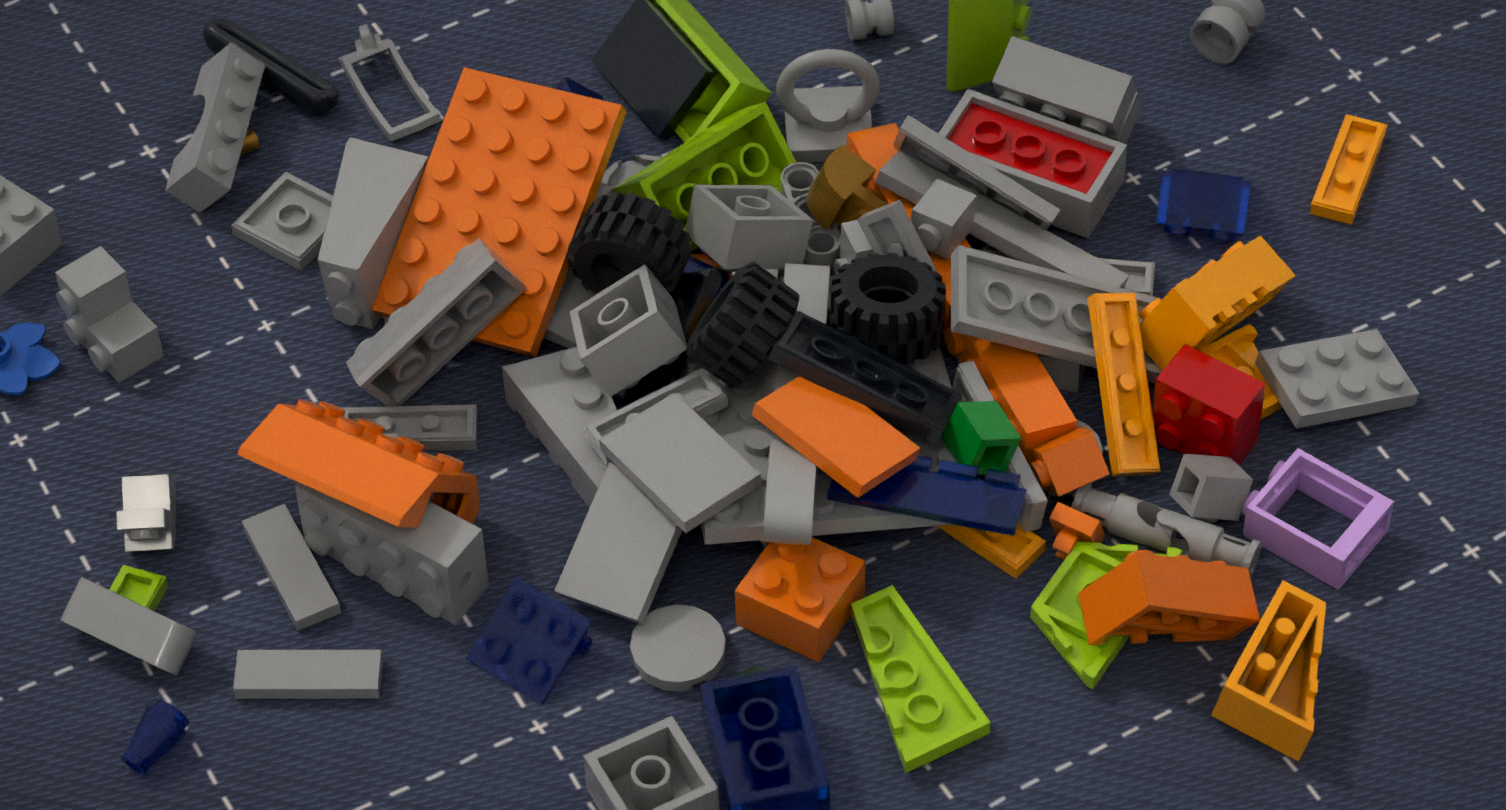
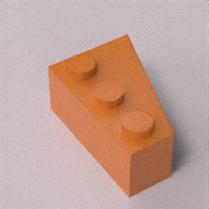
(1169, 597)

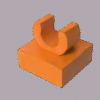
(1073, 527)

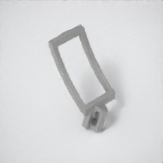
(370, 45)

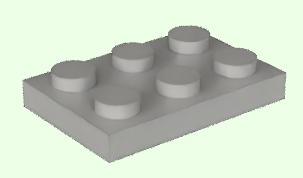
(1336, 378)

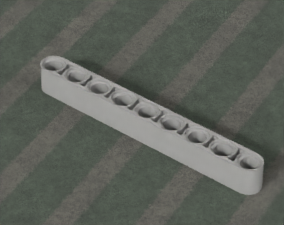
(790, 474)

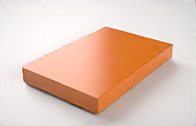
(836, 434)

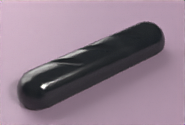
(280, 71)

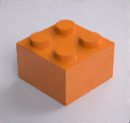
(800, 595)

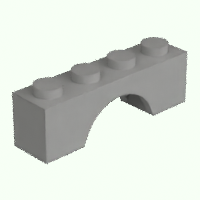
(211, 156)

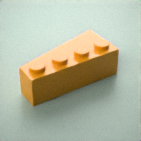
(1213, 300)

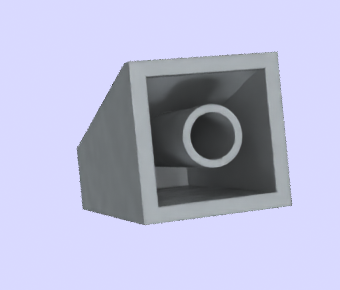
(365, 224)

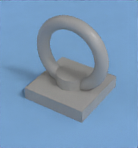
(822, 117)

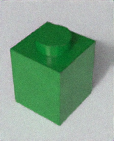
(981, 436)

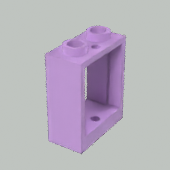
(1303, 472)

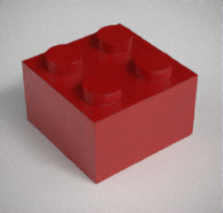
(1207, 407)

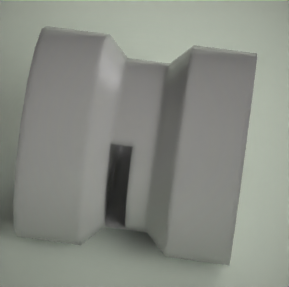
(866, 17)

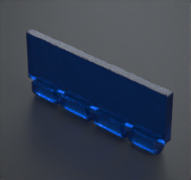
(945, 496)

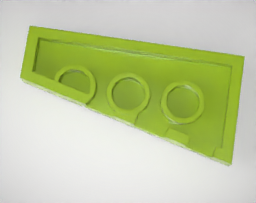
(917, 687)

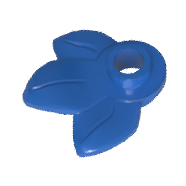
(24, 358)

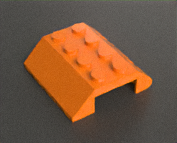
(360, 464)

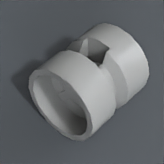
(1226, 28)

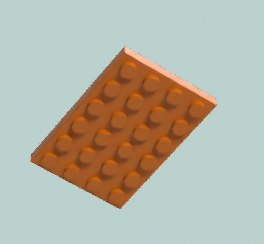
(519, 175)

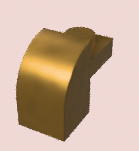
(841, 190)

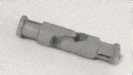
(1158, 527)

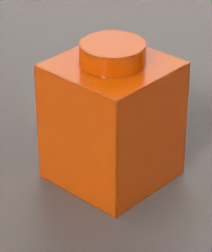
(1068, 461)

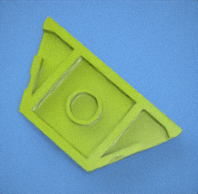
(1060, 614)

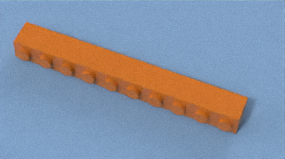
(1010, 373)

